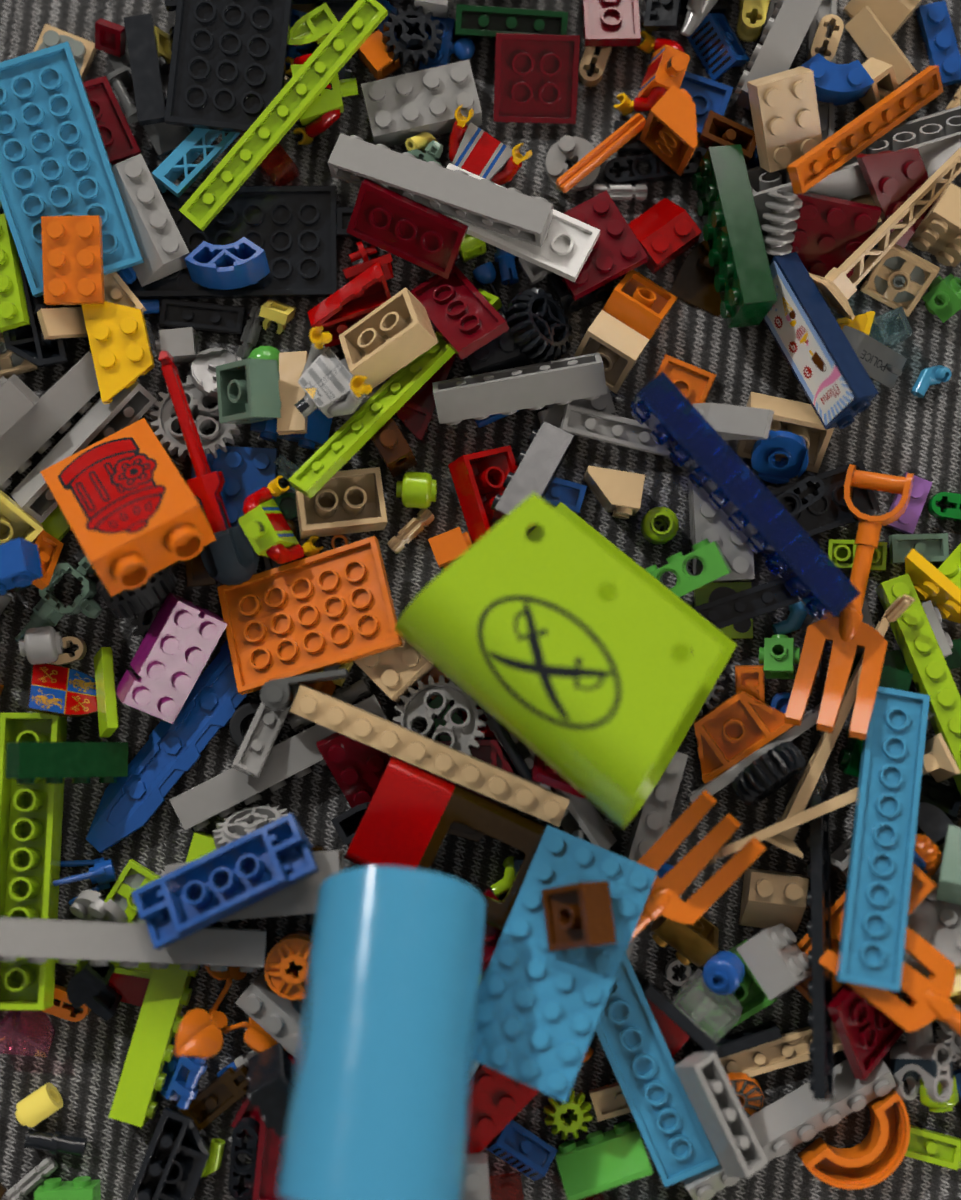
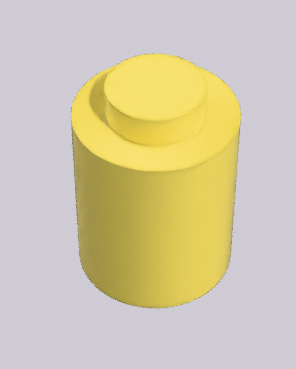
(38, 1105)

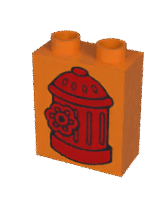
(129, 507)

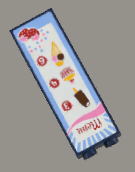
(816, 346)

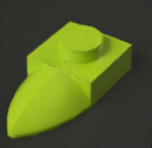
(313, 26)

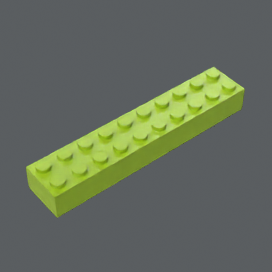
(29, 857)

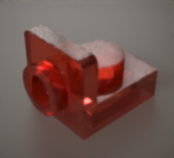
(506, 1187)

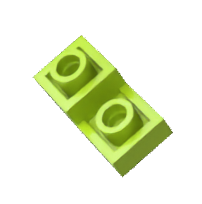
(843, 553)

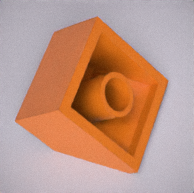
(639, 303)

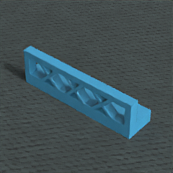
(181, 159)

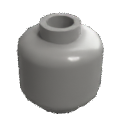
(41, 645)

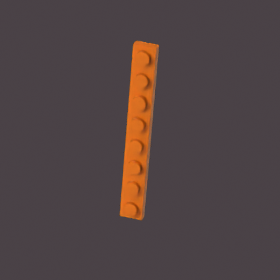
(865, 130)

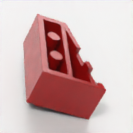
(350, 303)

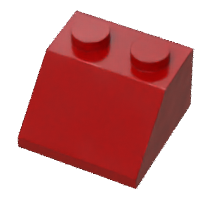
(664, 233)

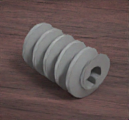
(781, 222)

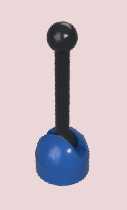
(485, 276)

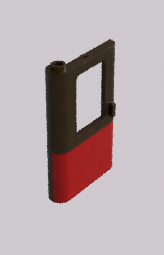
(413, 816)

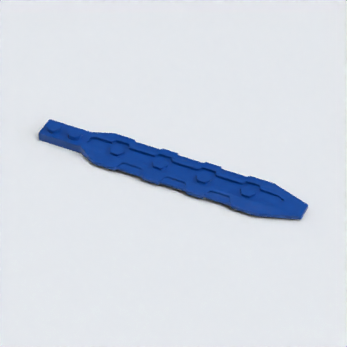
(167, 755)

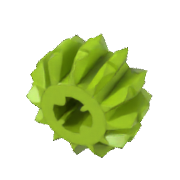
(576, 1119)

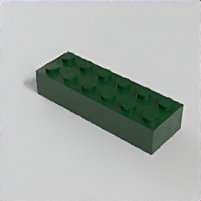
(733, 236)

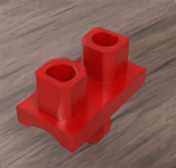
(363, 253)

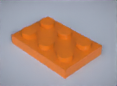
(72, 260)

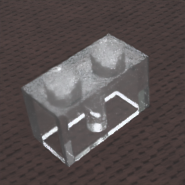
(708, 1010)

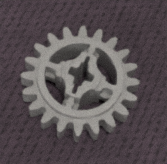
(245, 822)

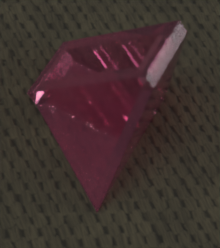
(26, 1033)

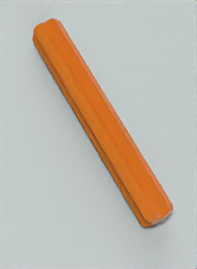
(601, 153)

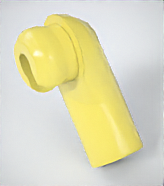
(419, 141)

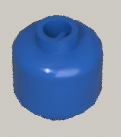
(723, 973)

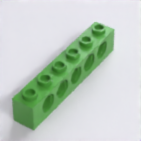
(713, 567)

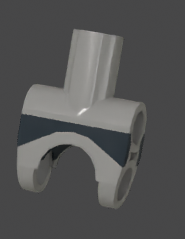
(923, 1060)

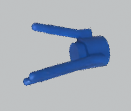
(101, 873)

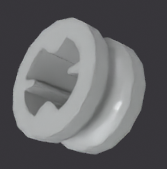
(669, 972)

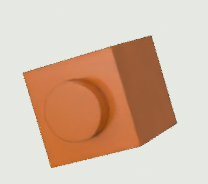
(375, 58)
(449, 546)

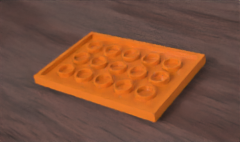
(309, 615)

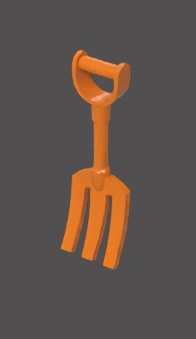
(848, 630)
(666, 891)
(928, 995)

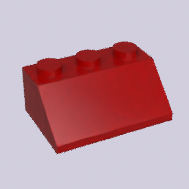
(477, 482)

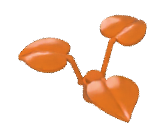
(201, 1031)

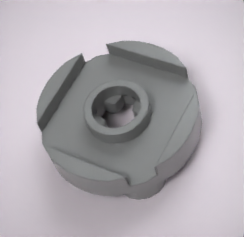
(564, 150)
(91, 908)

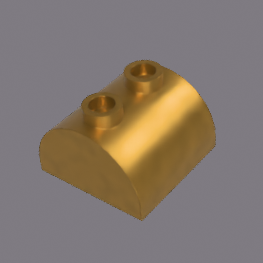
(693, 942)

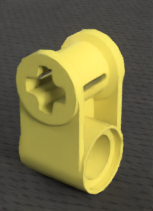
(751, 18)

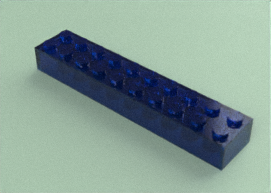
(742, 498)

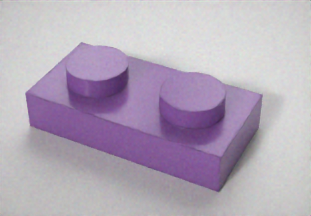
(908, 521)

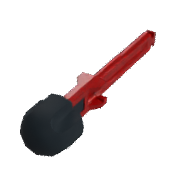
(230, 557)

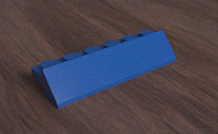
(225, 881)

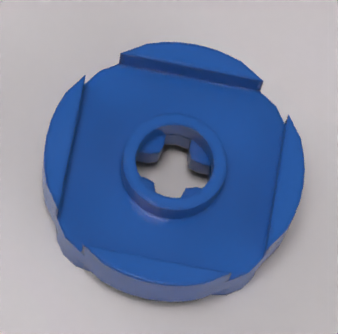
(780, 443)

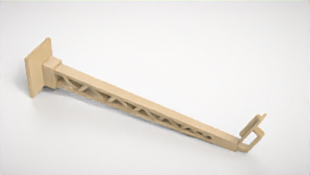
(836, 286)
(827, 741)
(936, 761)

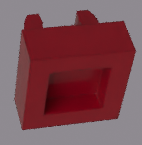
(110, 37)

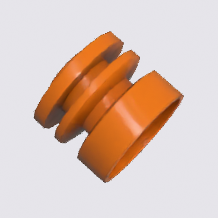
(278, 974)

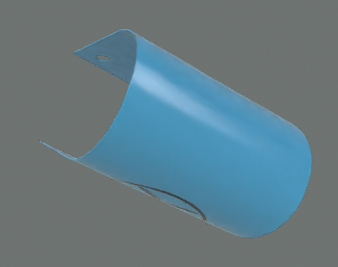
(386, 1039)

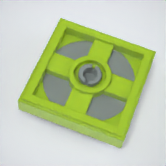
(131, 878)

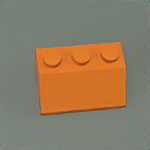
(672, 129)

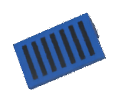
(717, 45)
(523, 1151)

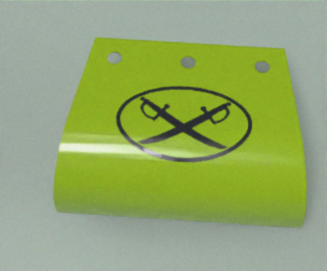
(571, 651)

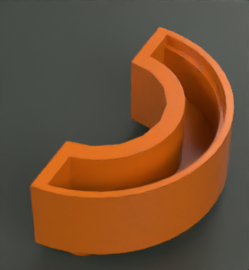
(870, 1159)

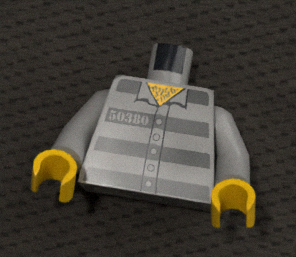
(329, 381)

